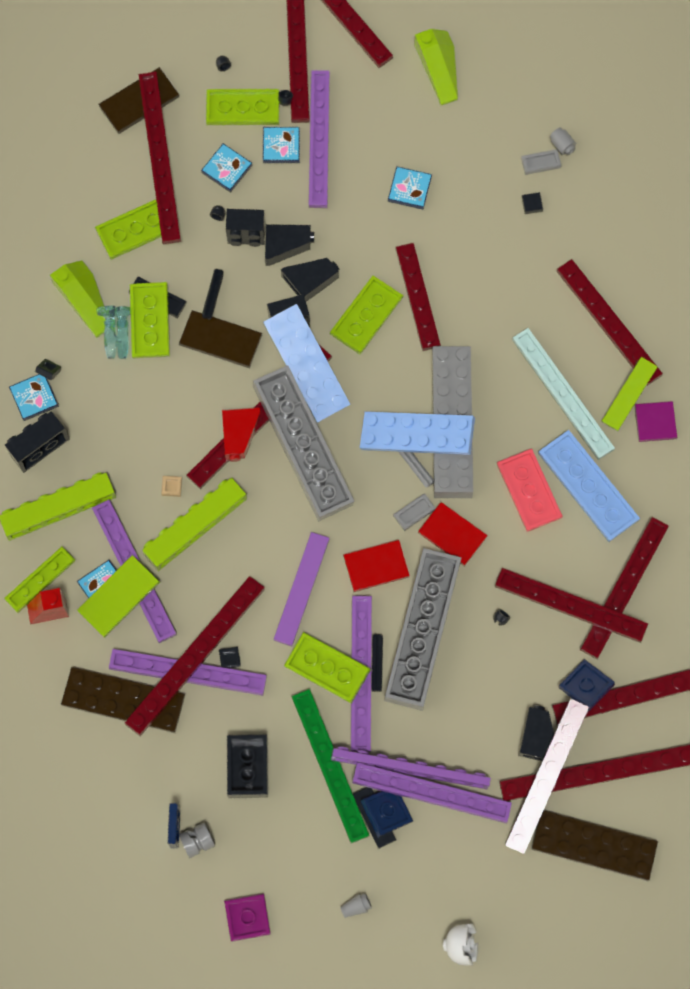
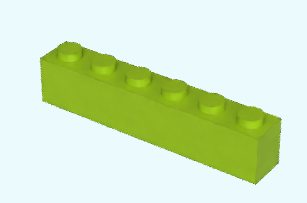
(57, 506)
(194, 524)

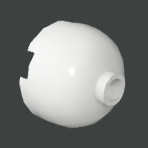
(461, 944)

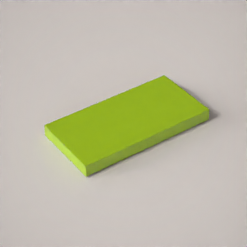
(242, 107)
(130, 230)
(366, 314)
(149, 320)
(118, 596)
(327, 667)

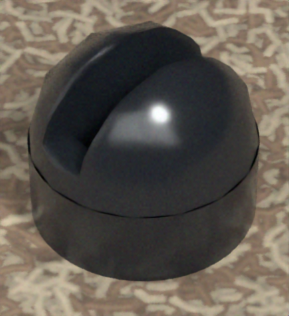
(223, 63)
(285, 97)
(217, 213)
(501, 616)

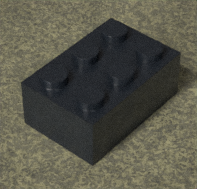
(36, 441)
(247, 766)

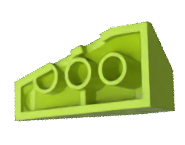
(438, 59)
(81, 292)

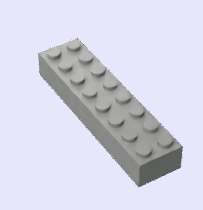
(452, 397)
(303, 443)
(422, 629)

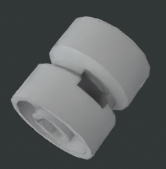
(196, 840)

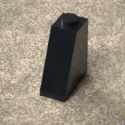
(286, 241)
(310, 277)
(537, 734)

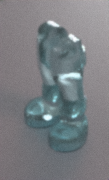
(112, 341)

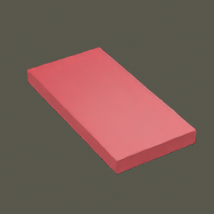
(529, 490)

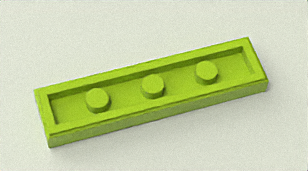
(629, 394)
(39, 579)

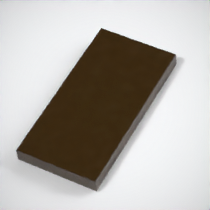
(126, 106)
(220, 339)

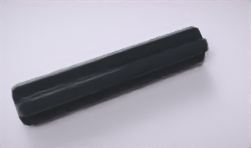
(212, 294)
(377, 662)

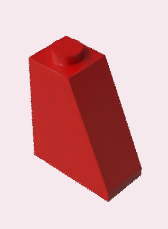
(238, 431)
(47, 606)

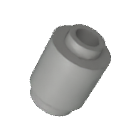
(563, 141)

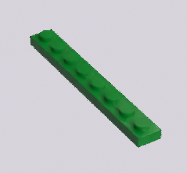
(330, 769)

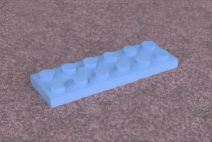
(306, 363)
(417, 433)
(589, 486)

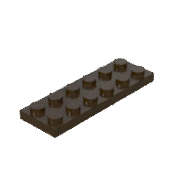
(116, 698)
(595, 845)

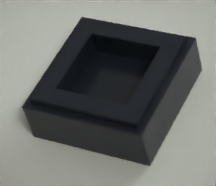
(532, 203)
(48, 369)
(229, 657)

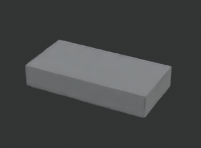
(541, 162)
(414, 512)

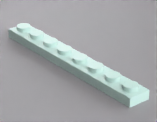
(563, 394)

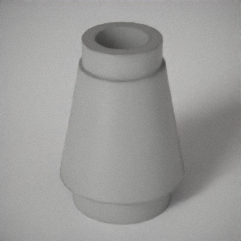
(356, 906)

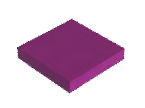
(655, 421)
(247, 917)

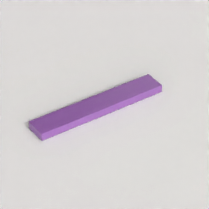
(301, 589)

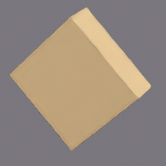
(171, 486)

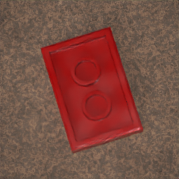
(452, 533)
(376, 566)

